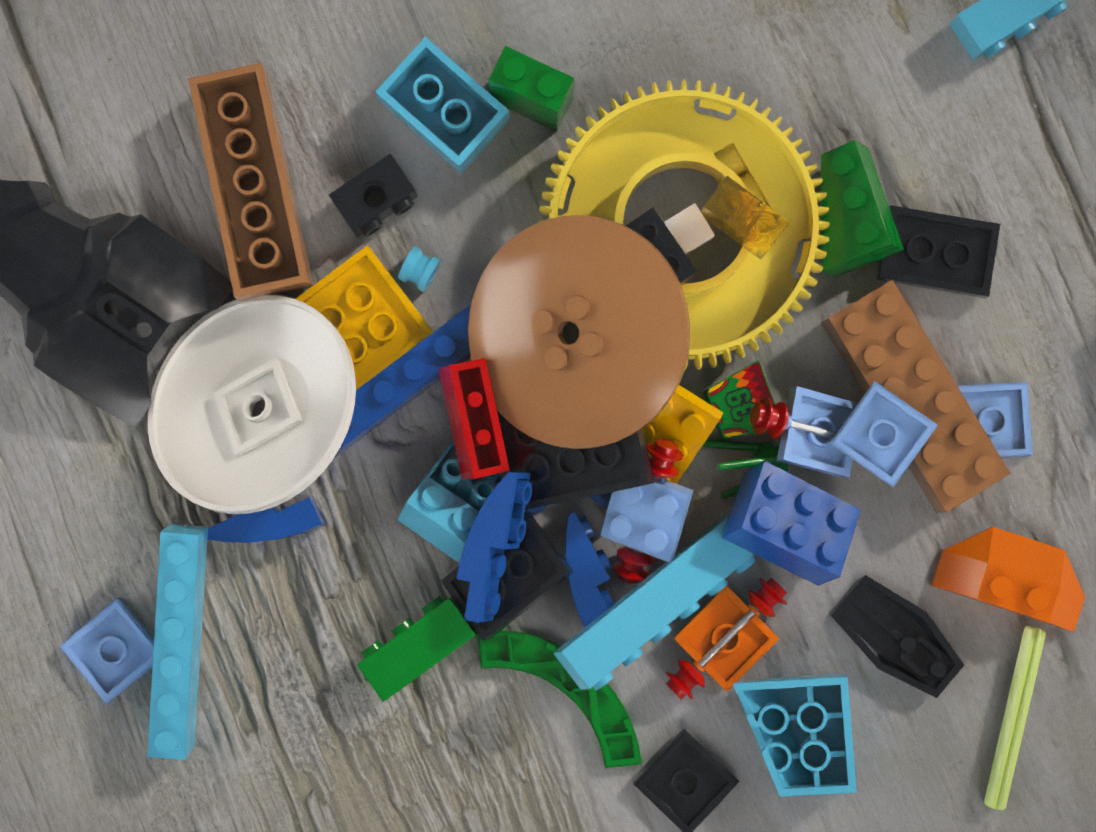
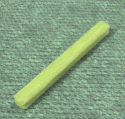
(1014, 718)

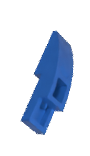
(494, 530)
(588, 570)

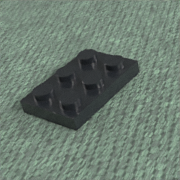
(942, 252)
(528, 577)

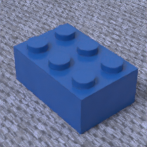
(791, 523)

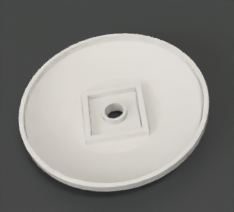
(207, 393)

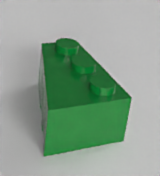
(858, 211)

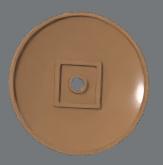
(627, 319)

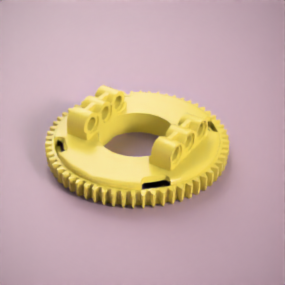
(667, 134)

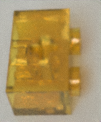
(744, 217)

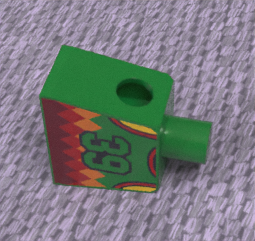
(736, 398)

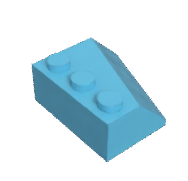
(803, 731)

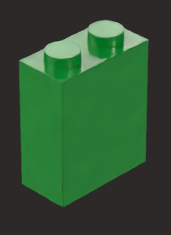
(531, 88)

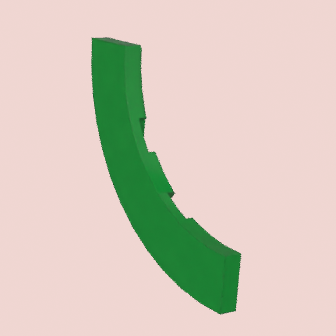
(601, 707)

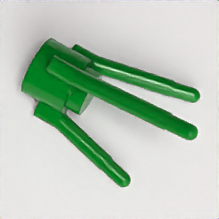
(764, 452)

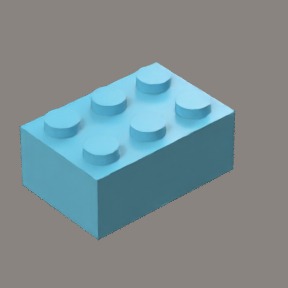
(443, 105)

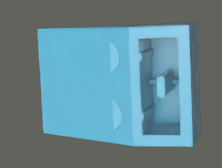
(446, 505)

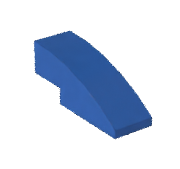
(269, 523)

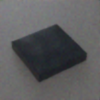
(686, 782)

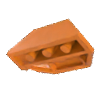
(1013, 576)

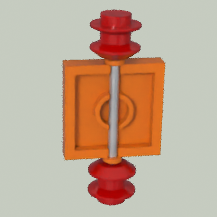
(726, 638)

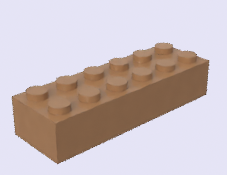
(250, 182)
(888, 346)

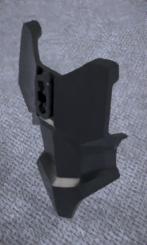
(65, 269)

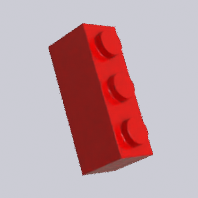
(473, 419)

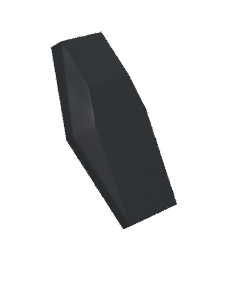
(898, 637)

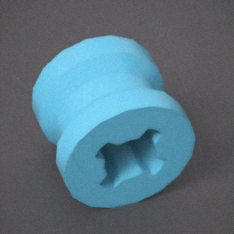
(419, 269)

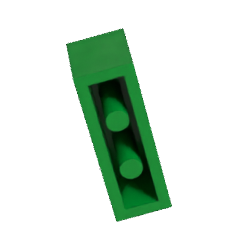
(415, 647)

